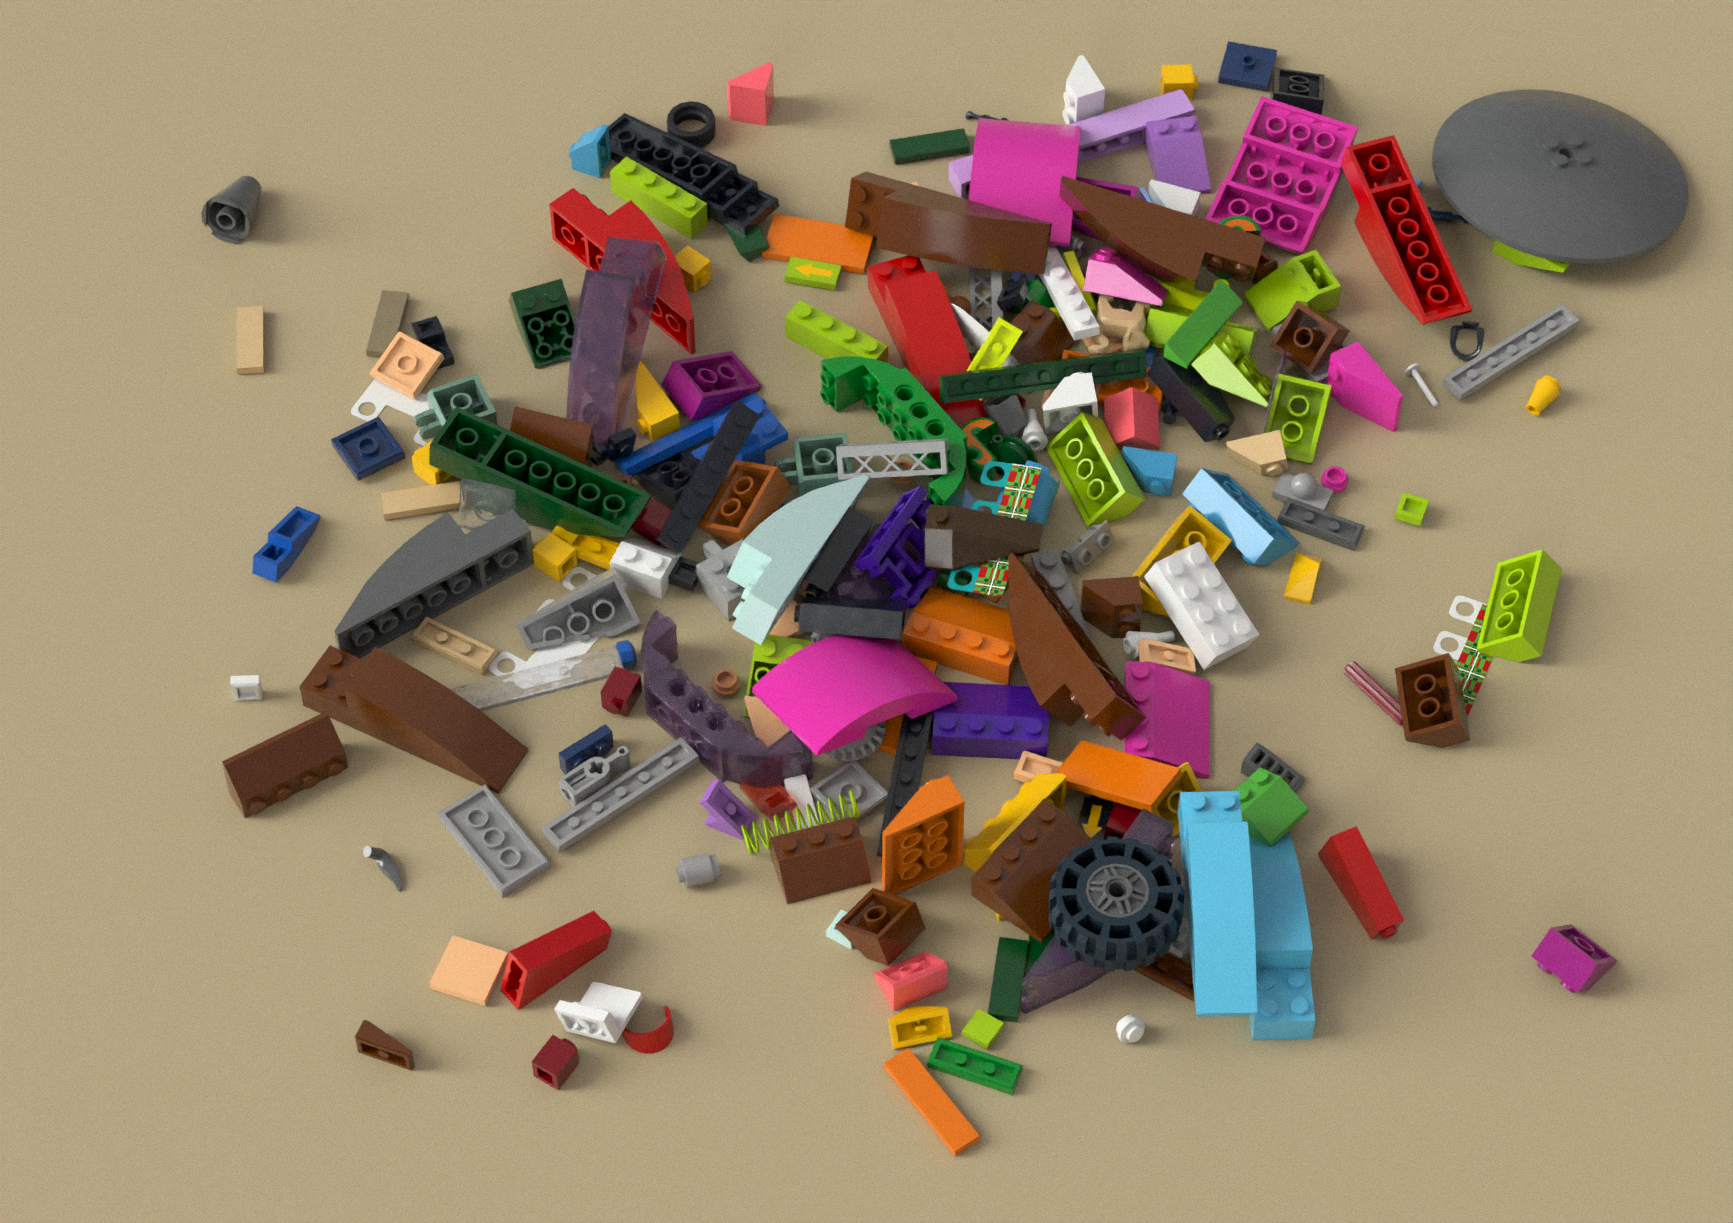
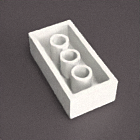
(1201, 605)

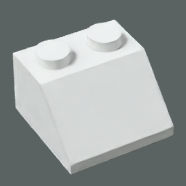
(1083, 93)
(1068, 400)
(644, 566)

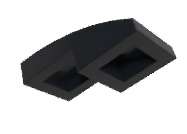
(432, 334)

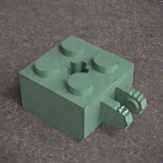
(442, 400)
(814, 462)

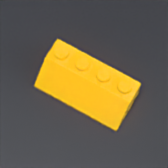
(1185, 531)
(1012, 814)

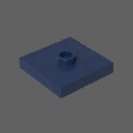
(1247, 66)
(368, 448)

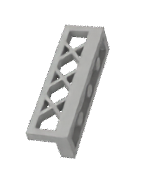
(994, 287)
(893, 448)

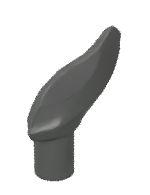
(385, 864)

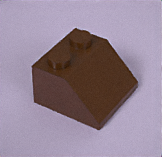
(1309, 336)
(1112, 605)
(882, 925)

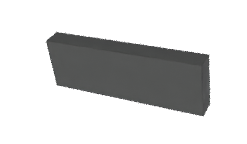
(1320, 524)

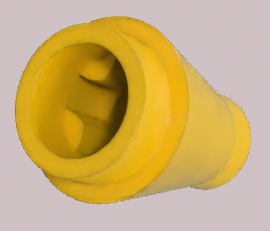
(1544, 393)

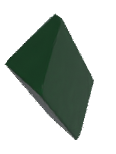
(749, 245)

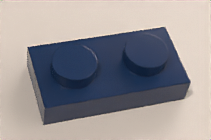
(593, 745)

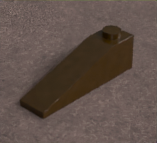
(969, 536)

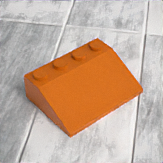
(963, 635)
(924, 837)

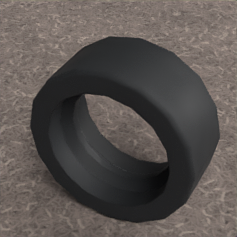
(693, 111)

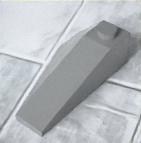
(586, 612)

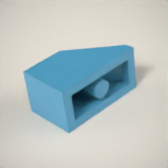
(592, 152)
(1151, 469)

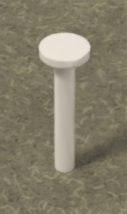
(1413, 370)

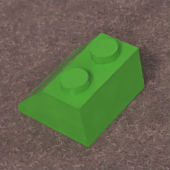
(1269, 806)

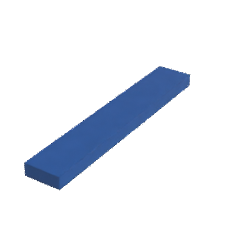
(674, 442)

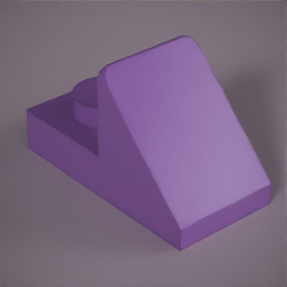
(726, 810)

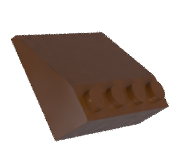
(1020, 871)

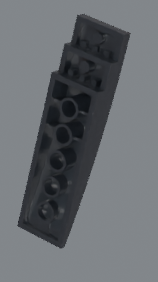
(680, 162)

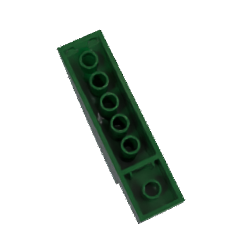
(547, 484)

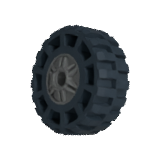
(1116, 904)

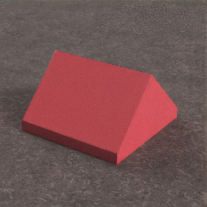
(751, 95)
(1132, 419)
(912, 979)

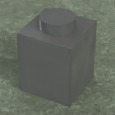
(1007, 413)

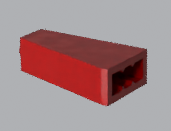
(1361, 883)
(553, 957)

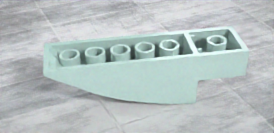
(783, 550)

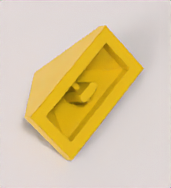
(1303, 578)
(919, 1025)

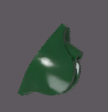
(1010, 450)

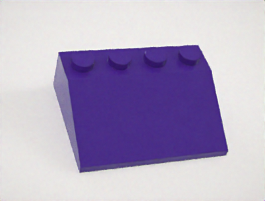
(990, 722)

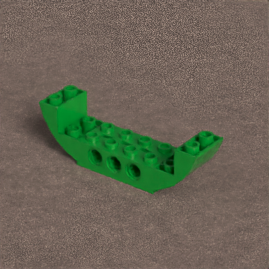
(905, 410)

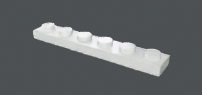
(1068, 297)

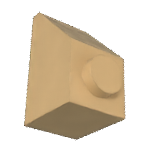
(1260, 453)

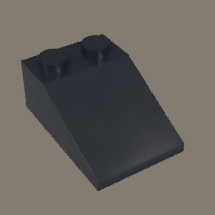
(1299, 89)
(668, 478)

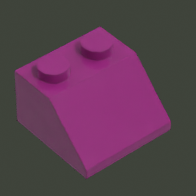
(1572, 958)

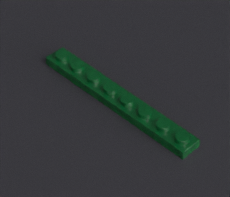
(1040, 375)

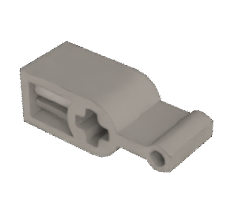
(592, 776)

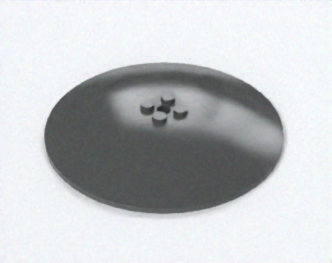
(1511, 176)

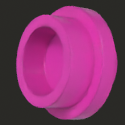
(1335, 479)

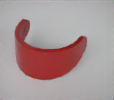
(651, 1041)

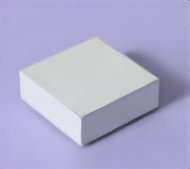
(246, 687)

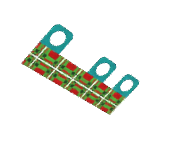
(1019, 487)

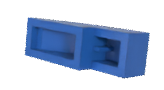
(285, 544)

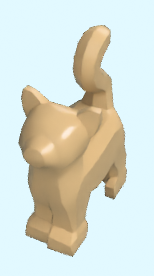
(1121, 325)

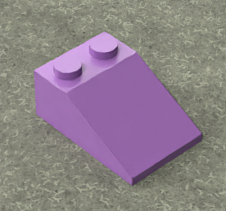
(1177, 153)

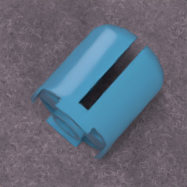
(1043, 496)

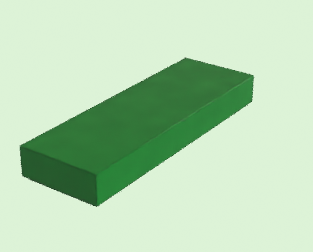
(974, 1066)

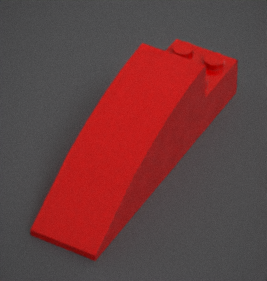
(1401, 231)
(584, 234)
(923, 328)

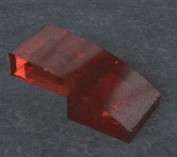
(769, 799)

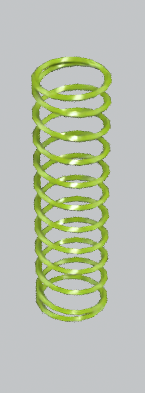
(788, 818)

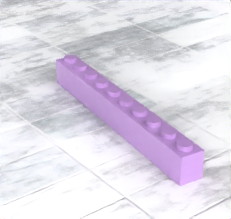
(1100, 133)

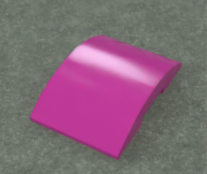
(1021, 170)
(1285, 173)
(847, 685)

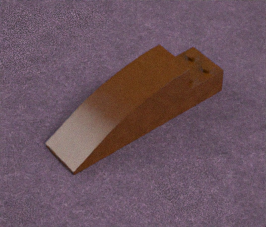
(945, 226)
(1161, 239)
(1060, 659)
(412, 714)

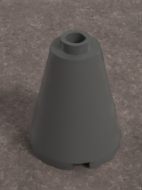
(233, 210)

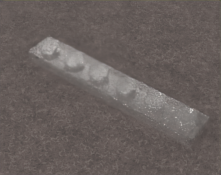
(541, 679)

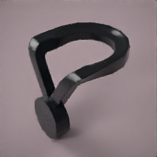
(1453, 338)

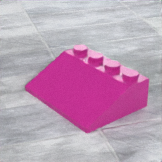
(1175, 716)

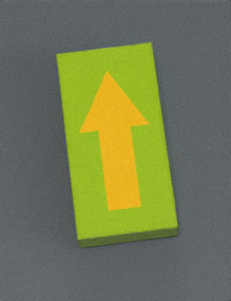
(813, 273)

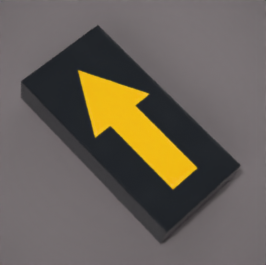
(1094, 817)

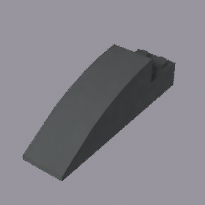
(432, 576)

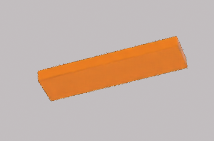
(931, 1102)

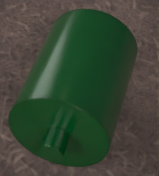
(961, 578)

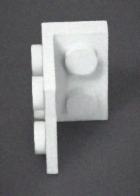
(600, 1013)

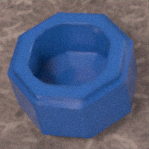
(626, 653)

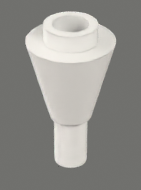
(1033, 432)
(1132, 639)

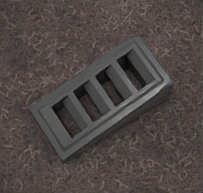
(1269, 759)

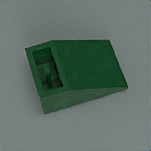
(544, 322)

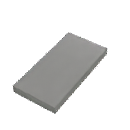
(493, 840)

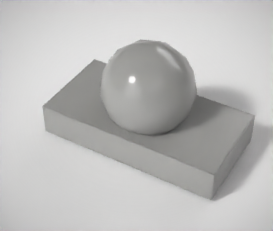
(1302, 489)

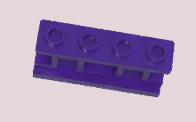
(889, 541)

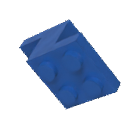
(764, 435)

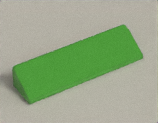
(1202, 325)

